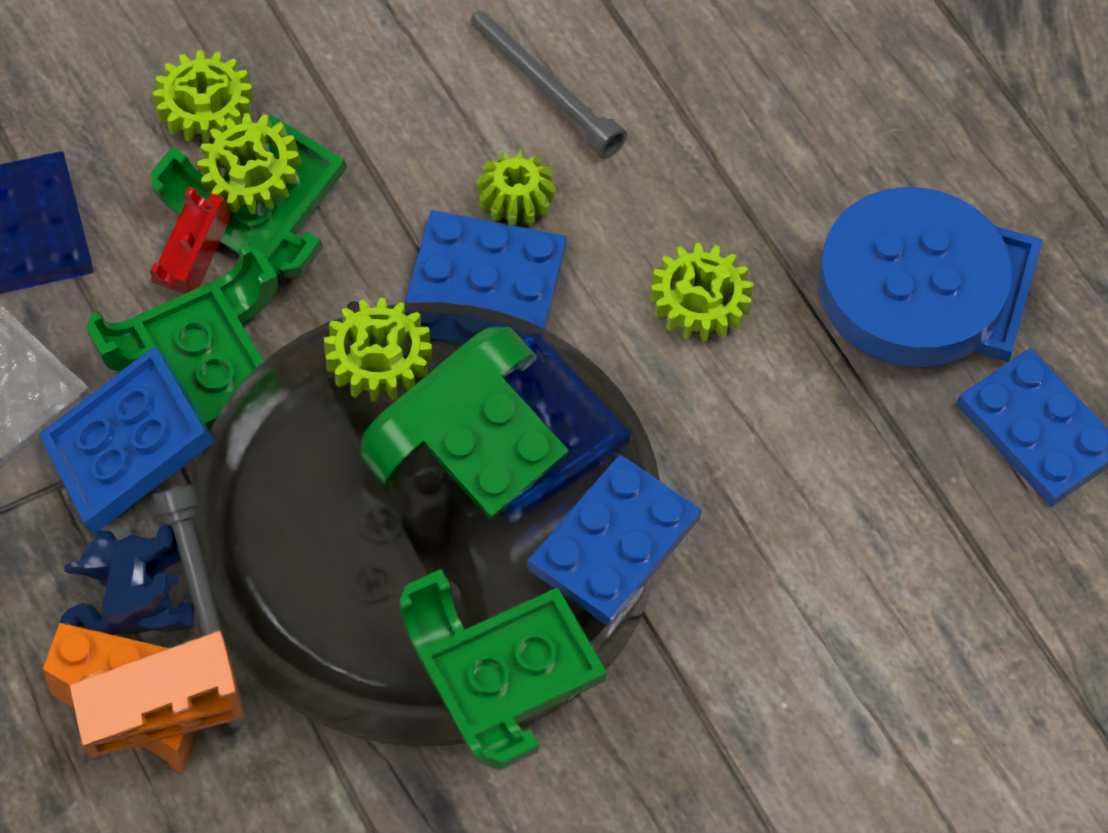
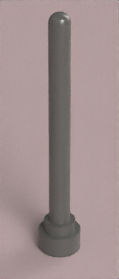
(603, 134)
(178, 508)

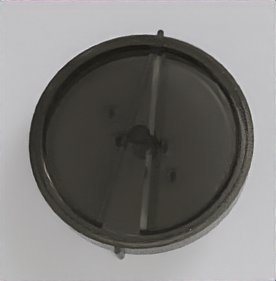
(318, 552)

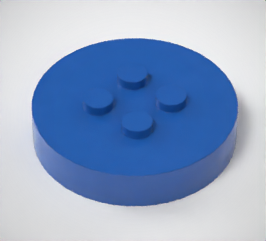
(914, 276)

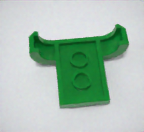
(267, 229)
(198, 333)
(469, 424)
(500, 666)

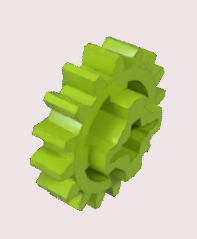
(202, 95)
(249, 163)
(701, 291)
(378, 349)

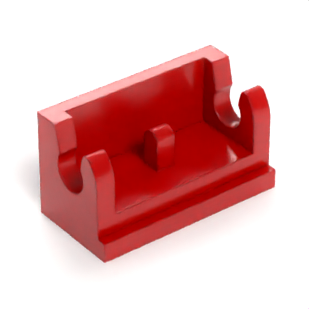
(192, 243)

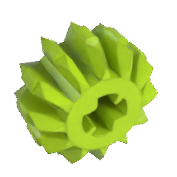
(516, 189)

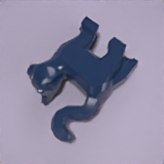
(134, 583)

